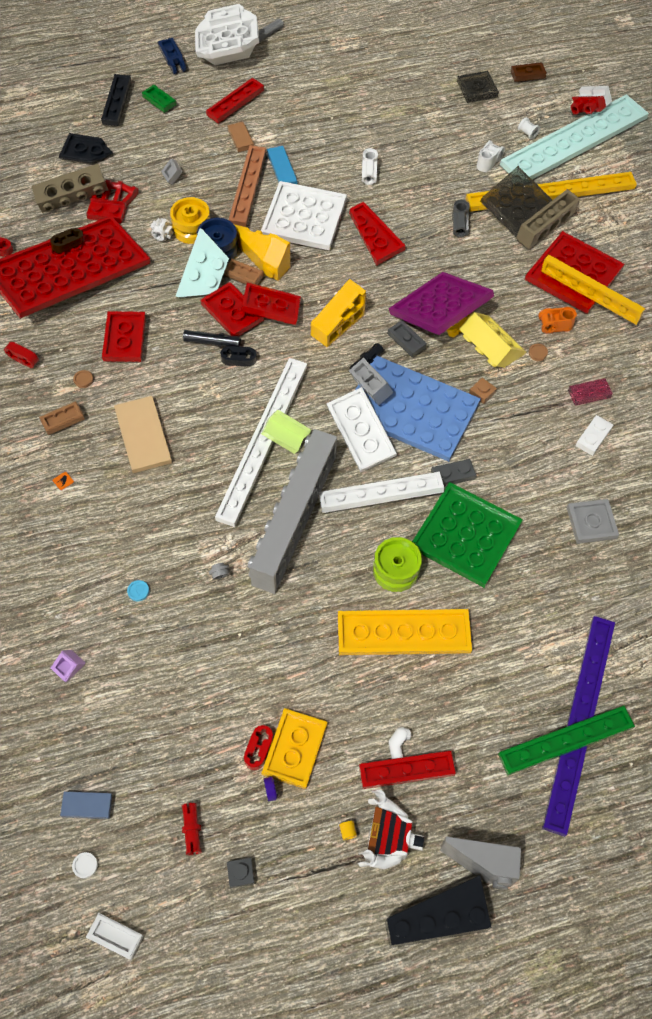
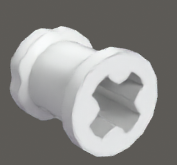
(529, 128)

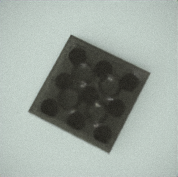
(515, 200)

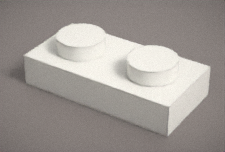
(594, 435)

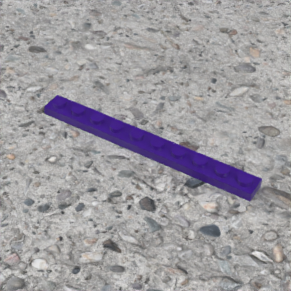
(583, 707)

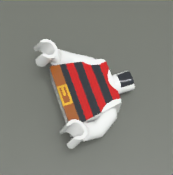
(389, 835)

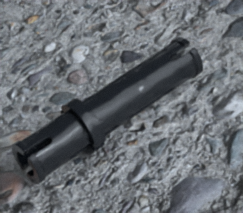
(211, 339)

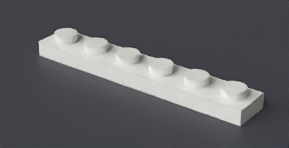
(381, 492)

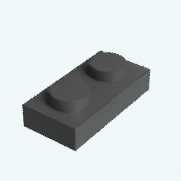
(407, 338)
(456, 472)

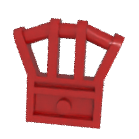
(103, 207)

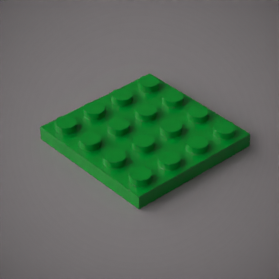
(466, 534)

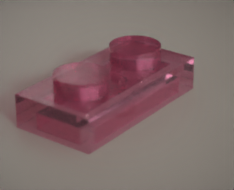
(590, 392)

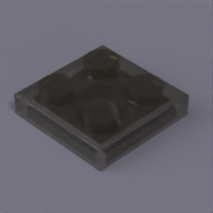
(477, 86)

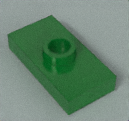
(159, 98)

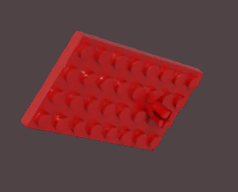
(44, 277)

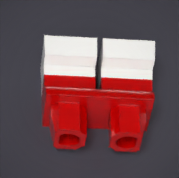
(591, 99)

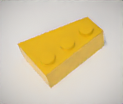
(339, 313)

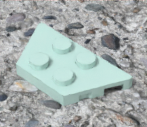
(203, 268)

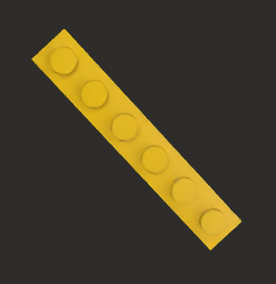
(592, 289)

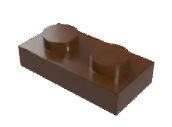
(528, 72)

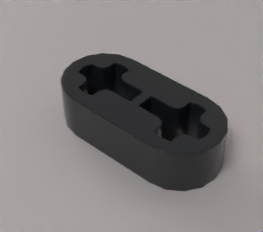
(238, 356)

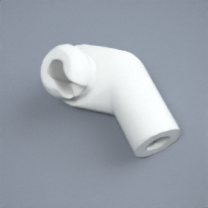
(397, 739)

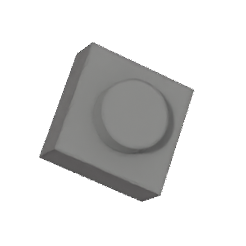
(171, 171)

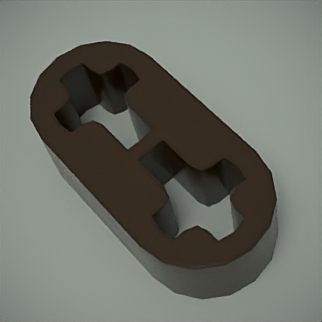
(66, 240)

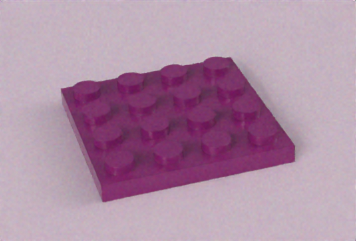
(441, 302)

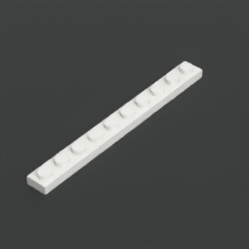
(259, 445)

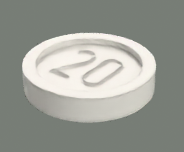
(85, 865)

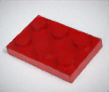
(271, 303)
(225, 308)
(124, 336)

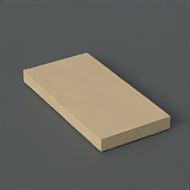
(142, 434)

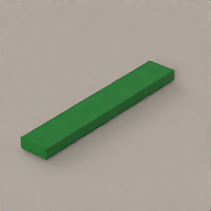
(565, 740)

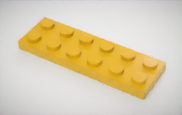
(404, 632)

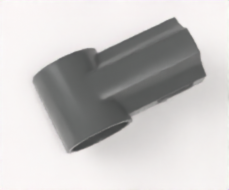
(460, 218)

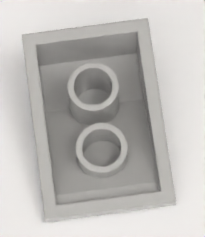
(493, 862)

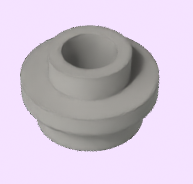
(219, 571)

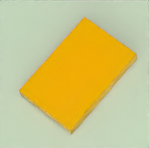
(294, 748)

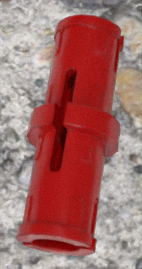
(191, 828)

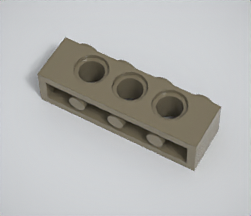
(60, 186)
(548, 219)

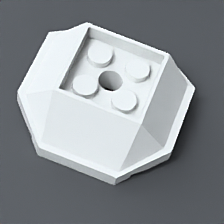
(227, 35)

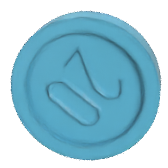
(138, 590)

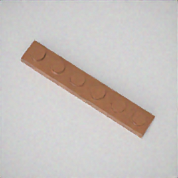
(247, 185)

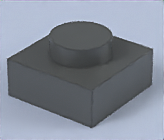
(240, 873)

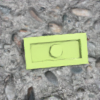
(285, 431)

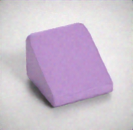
(67, 665)

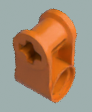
(558, 319)

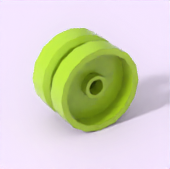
(397, 564)

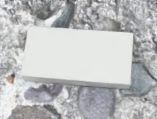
(115, 936)

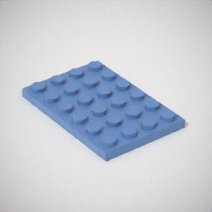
(423, 410)

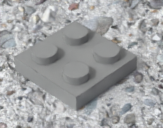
(592, 521)

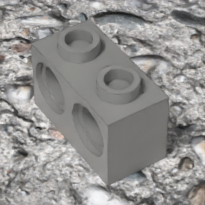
(371, 381)

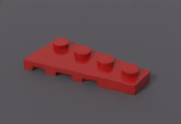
(376, 234)

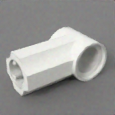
(369, 166)

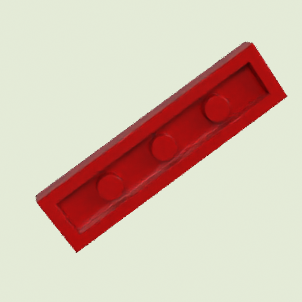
(235, 100)
(406, 769)

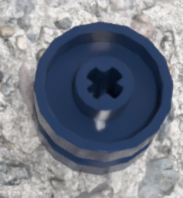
(223, 234)

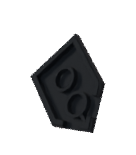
(84, 149)

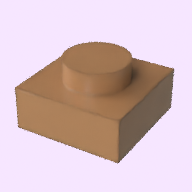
(483, 390)

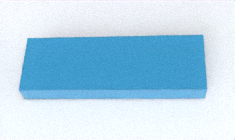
(281, 165)

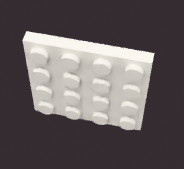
(304, 215)

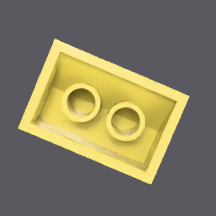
(491, 340)

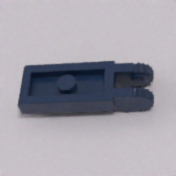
(171, 54)

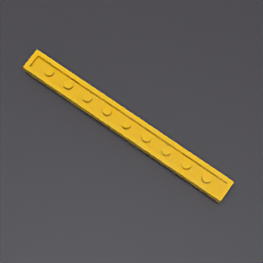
(578, 187)

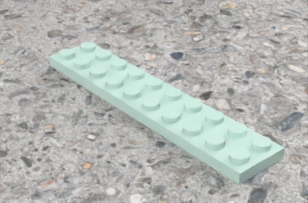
(576, 138)

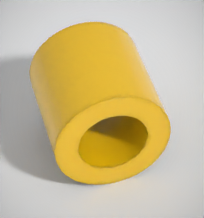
(348, 830)

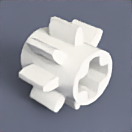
(161, 229)

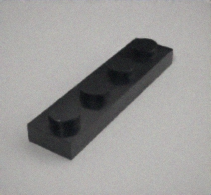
(116, 100)

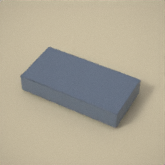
(86, 805)

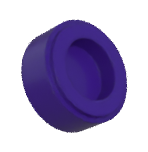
(270, 789)

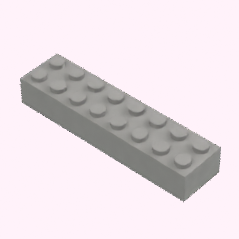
(292, 512)

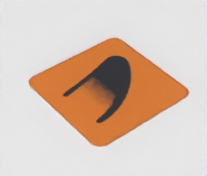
(63, 481)

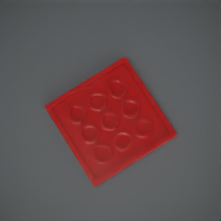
(583, 259)

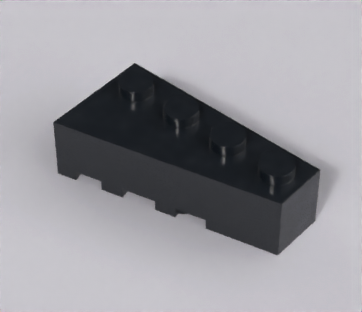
(444, 916)

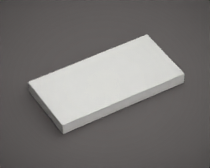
(361, 429)

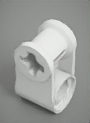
(489, 156)

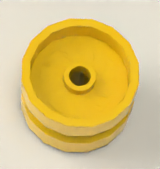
(186, 218)

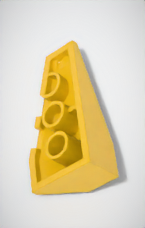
(267, 252)

